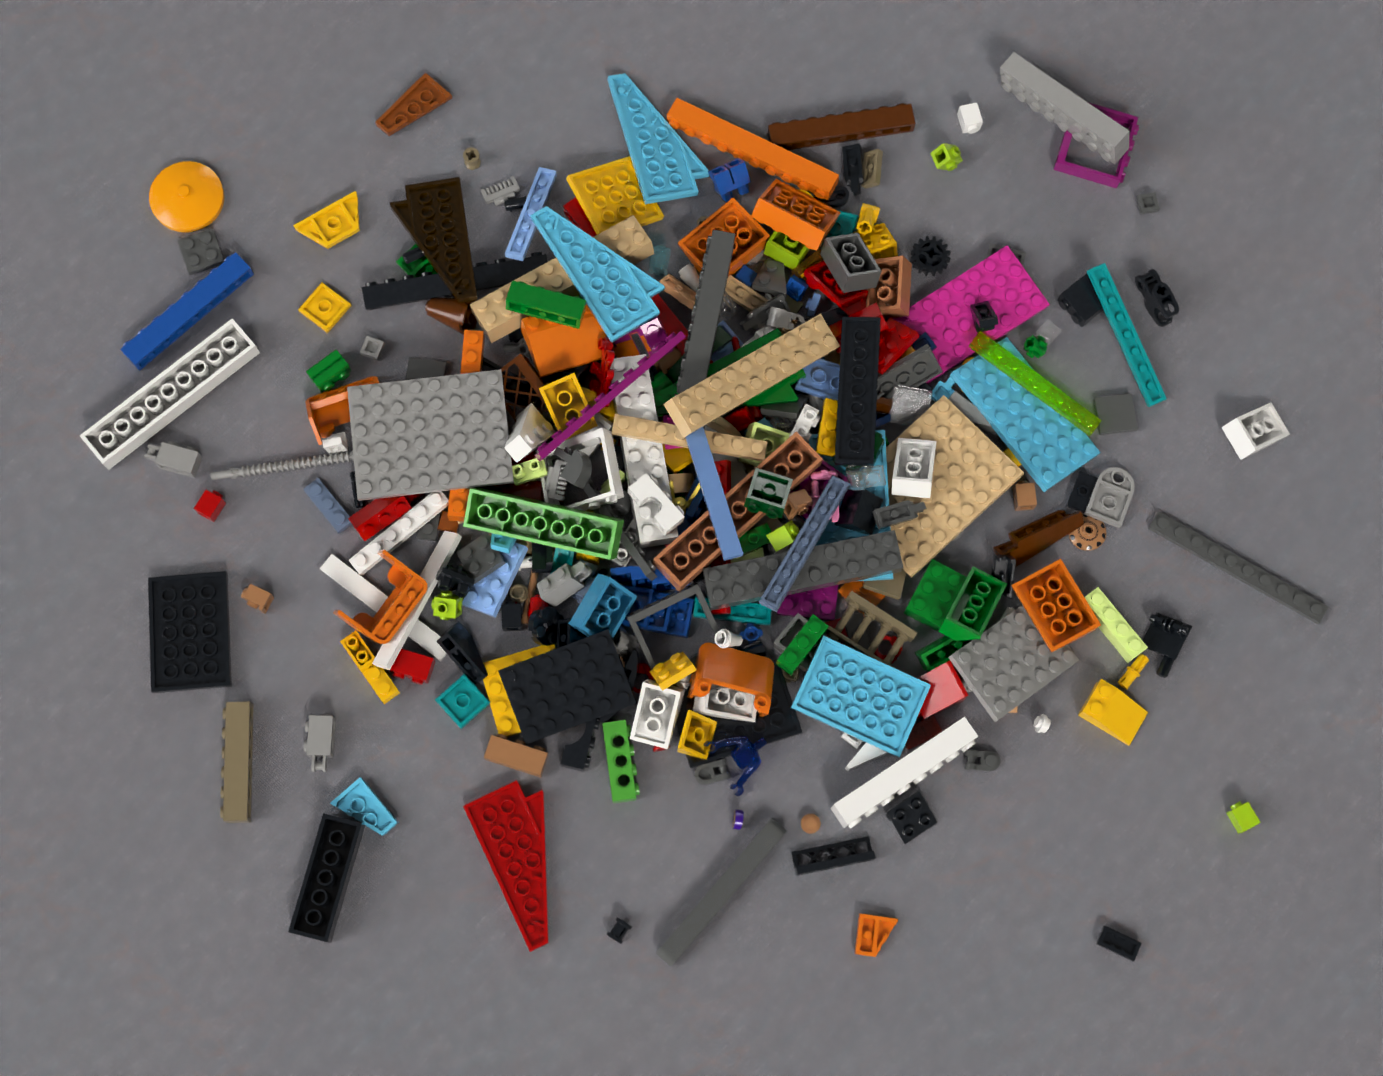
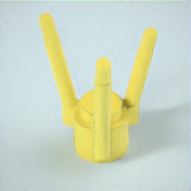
(681, 501)

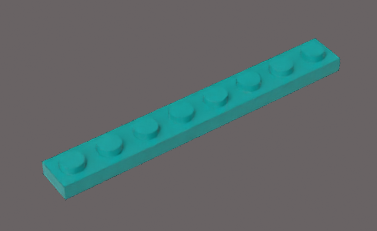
(1126, 335)

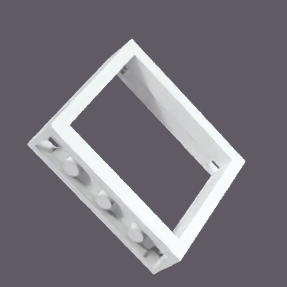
(584, 441)

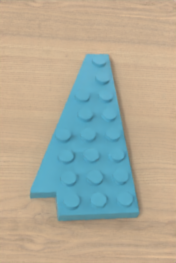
(658, 154)
(610, 284)

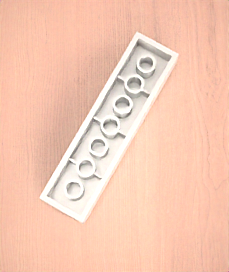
(904, 772)

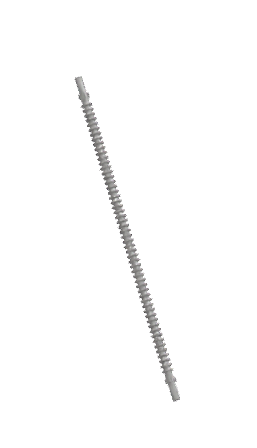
(233, 473)

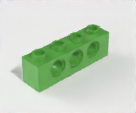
(611, 731)

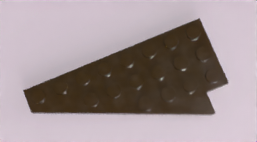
(439, 228)

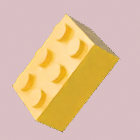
(564, 401)

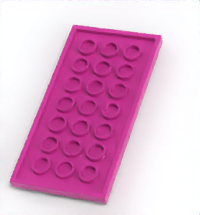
(947, 311)

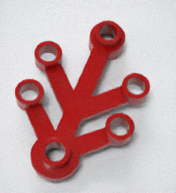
(604, 372)

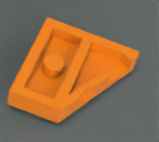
(872, 933)

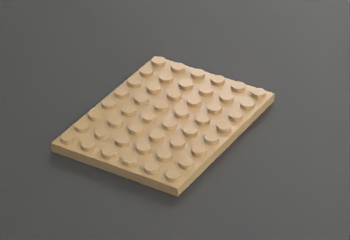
(965, 482)

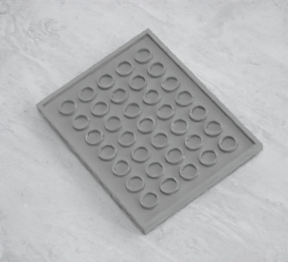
(429, 435)

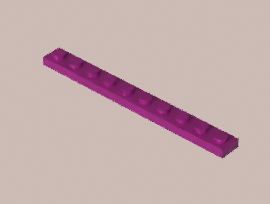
(602, 400)

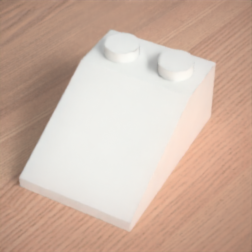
(1255, 430)
(913, 468)
(726, 704)
(656, 714)

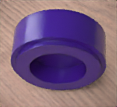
(737, 819)

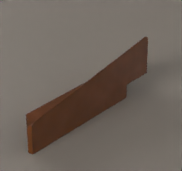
(1039, 535)

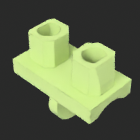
(529, 471)

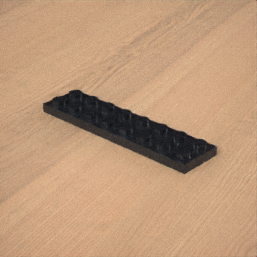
(857, 391)

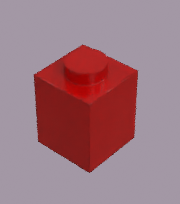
(210, 505)

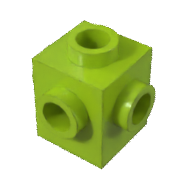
(946, 156)
(447, 605)

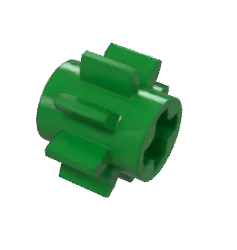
(1035, 346)

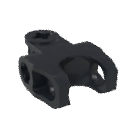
(1157, 297)

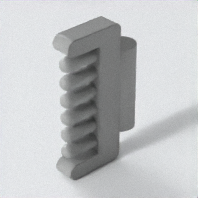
(500, 195)
(553, 481)

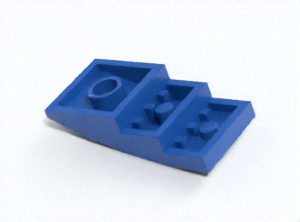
(638, 578)
(670, 621)

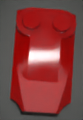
(820, 278)

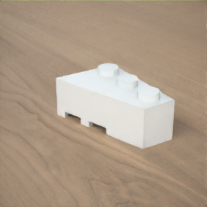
(528, 433)

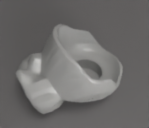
(624, 642)

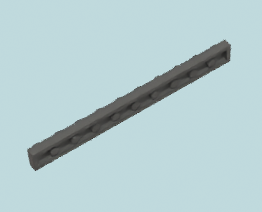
(626, 537)
(1238, 567)

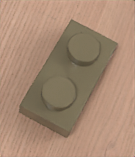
(872, 168)

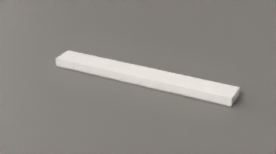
(440, 557)
(375, 598)

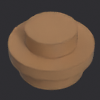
(810, 823)

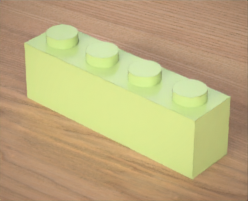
(1115, 626)

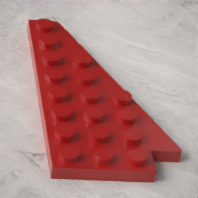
(515, 846)

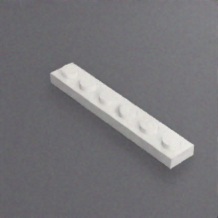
(399, 531)

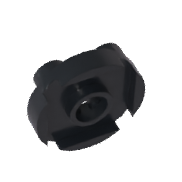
(536, 625)

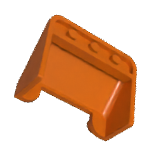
(734, 671)

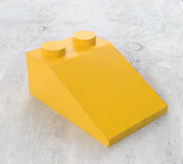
(1113, 712)

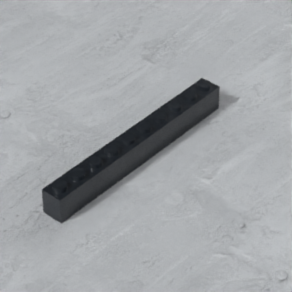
(432, 286)

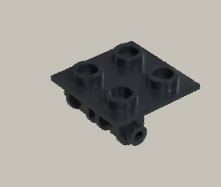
(1166, 635)
(911, 817)

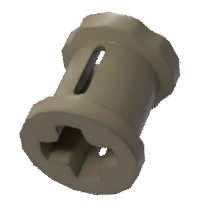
(471, 158)

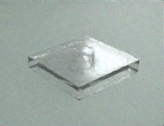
(909, 404)

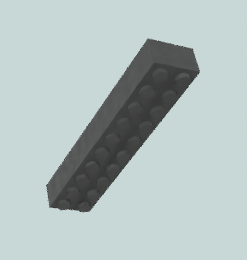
(706, 310)
(825, 567)

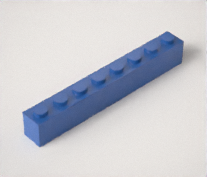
(187, 311)

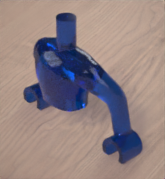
(744, 755)

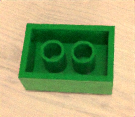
(935, 595)

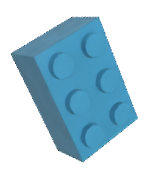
(603, 607)

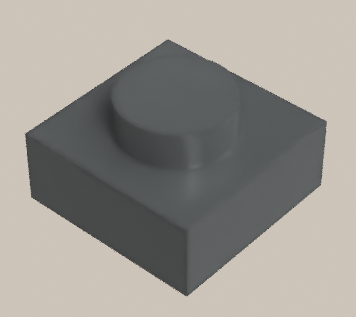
(1147, 203)

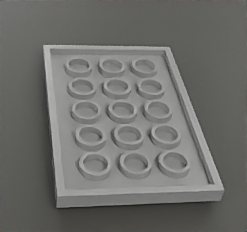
(1010, 663)

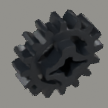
(938, 253)

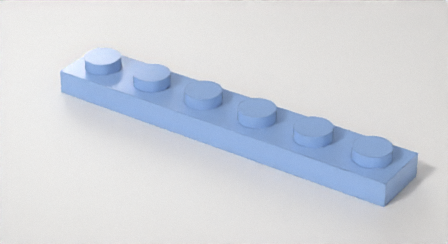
(535, 201)

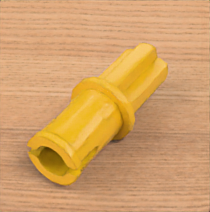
(1133, 671)

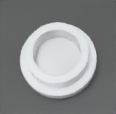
(1042, 723)

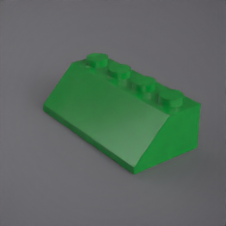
(973, 606)

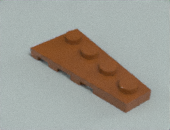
(413, 104)

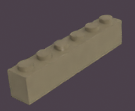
(237, 762)

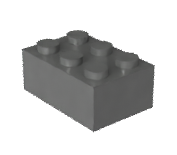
(850, 262)

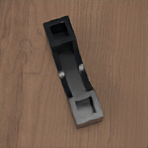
(576, 754)

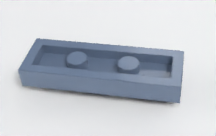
(328, 505)

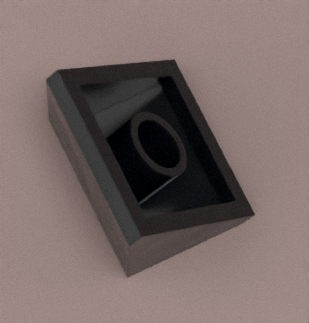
(857, 510)

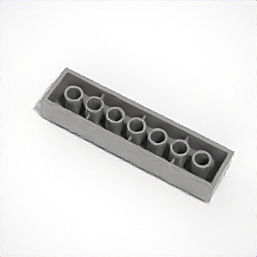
(1064, 108)

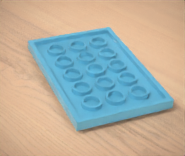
(861, 696)

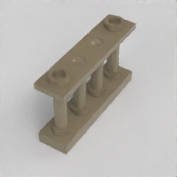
(872, 613)

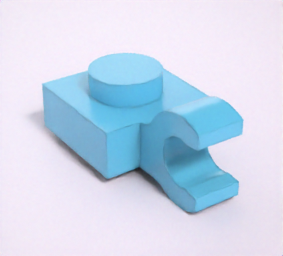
(943, 389)

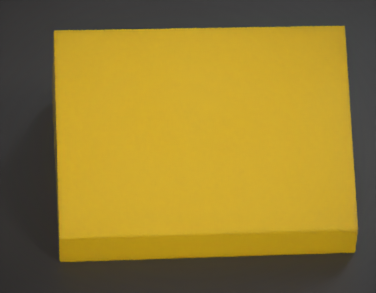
(695, 733)

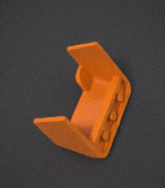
(331, 408)
(396, 608)

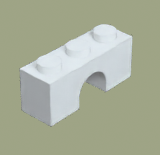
(647, 490)

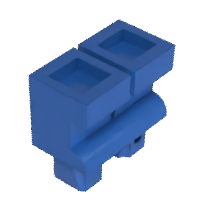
(730, 177)

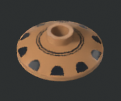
(1088, 541)

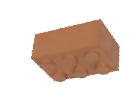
(892, 288)

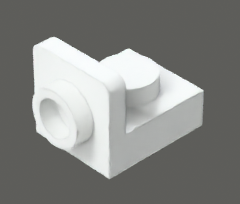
(336, 443)

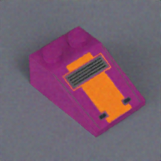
(641, 340)

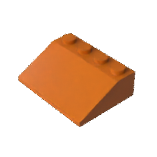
(795, 214)
(731, 218)
(559, 346)
(1056, 605)

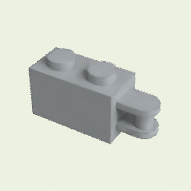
(175, 458)
(563, 583)
(320, 740)

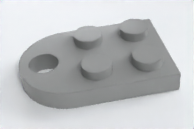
(1109, 498)

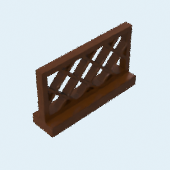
(531, 376)

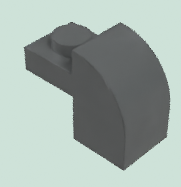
(577, 468)

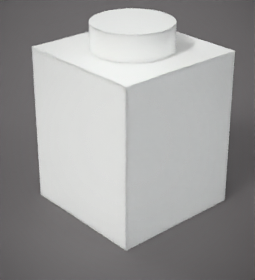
(970, 118)

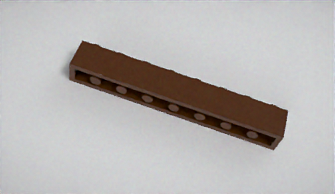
(842, 127)

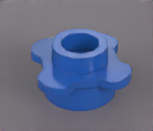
(751, 628)

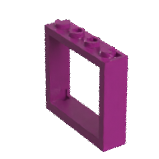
(1125, 120)

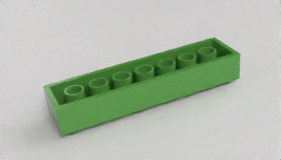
(543, 523)

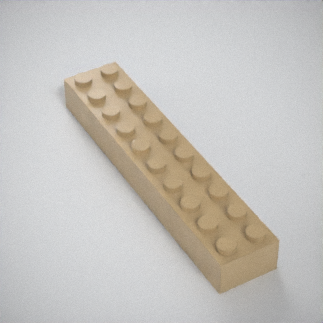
(490, 311)
(751, 375)

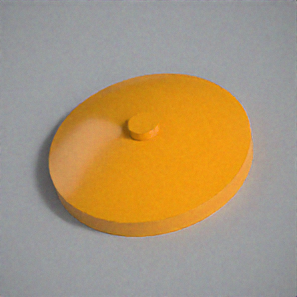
(186, 196)

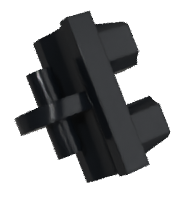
(456, 578)

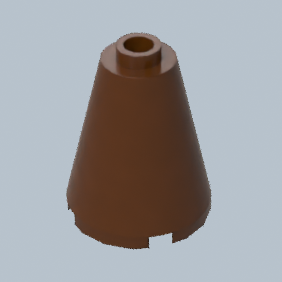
(452, 313)

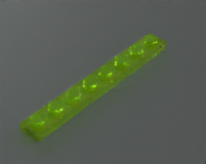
(1035, 383)

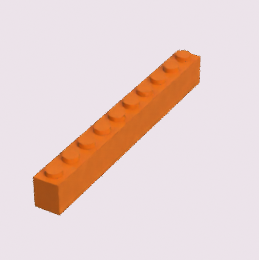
(752, 149)
(471, 362)

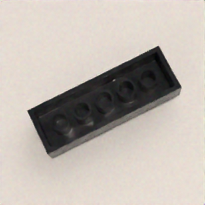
(326, 878)

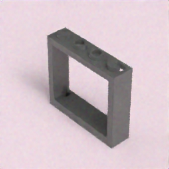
(661, 604)

